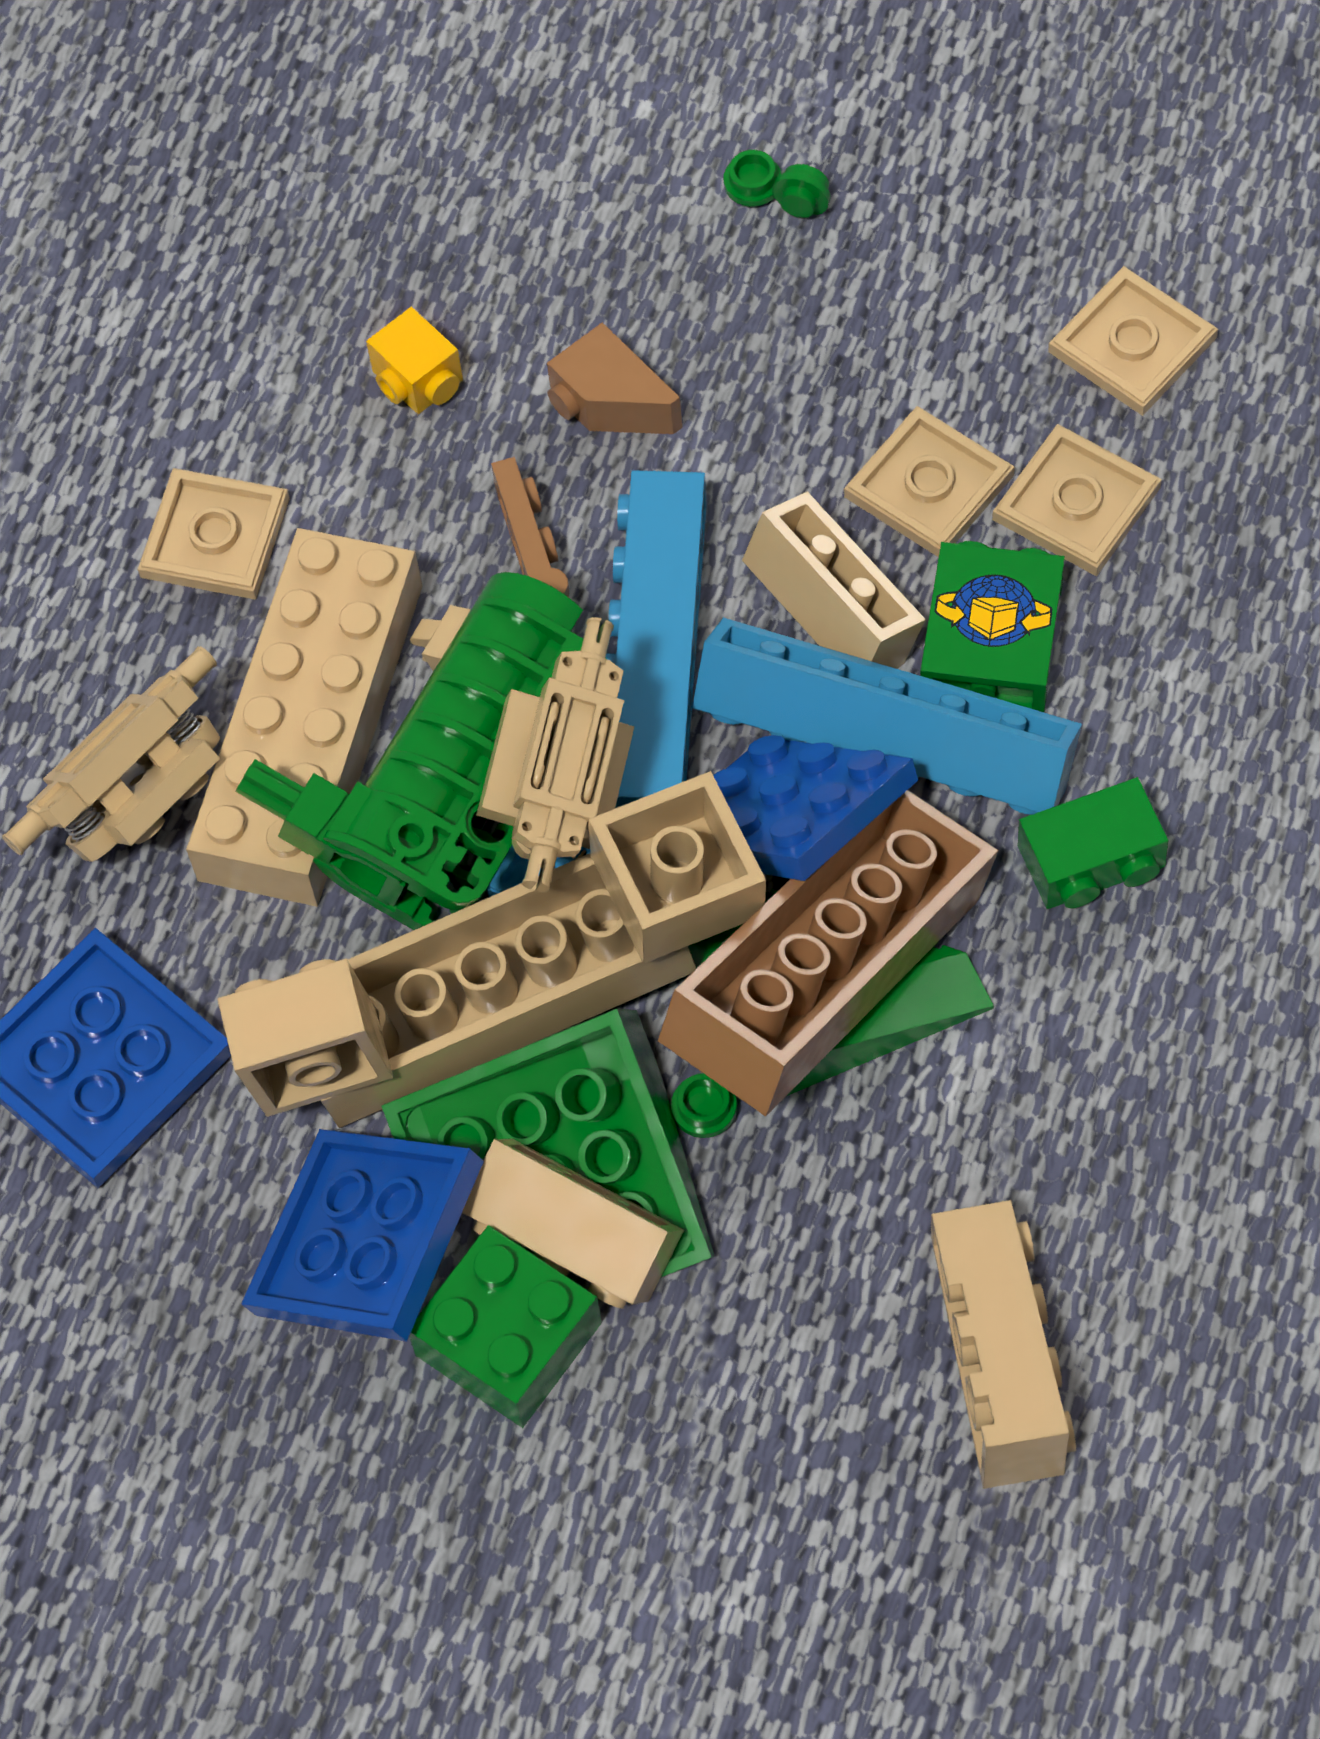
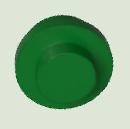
(751, 178)
(802, 191)
(703, 1107)

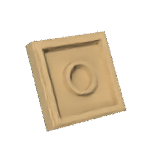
(1133, 340)
(929, 481)
(1076, 499)
(214, 533)

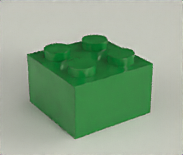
(505, 1326)

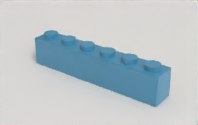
(658, 623)
(861, 705)

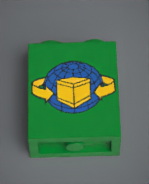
(994, 621)

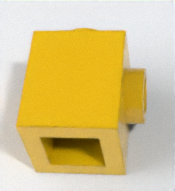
(414, 362)

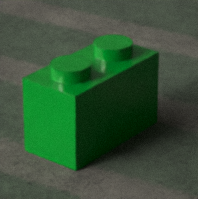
(1093, 845)

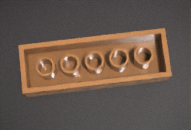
(825, 952)

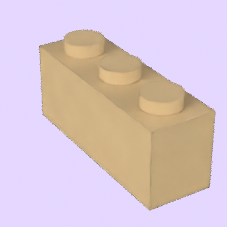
(831, 584)
(572, 1223)

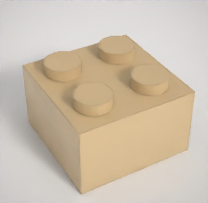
(676, 866)
(304, 1036)

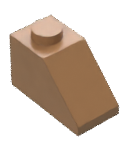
(611, 387)

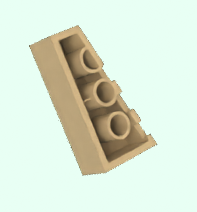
(1001, 1344)

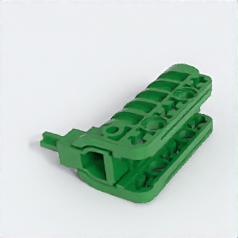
(403, 828)

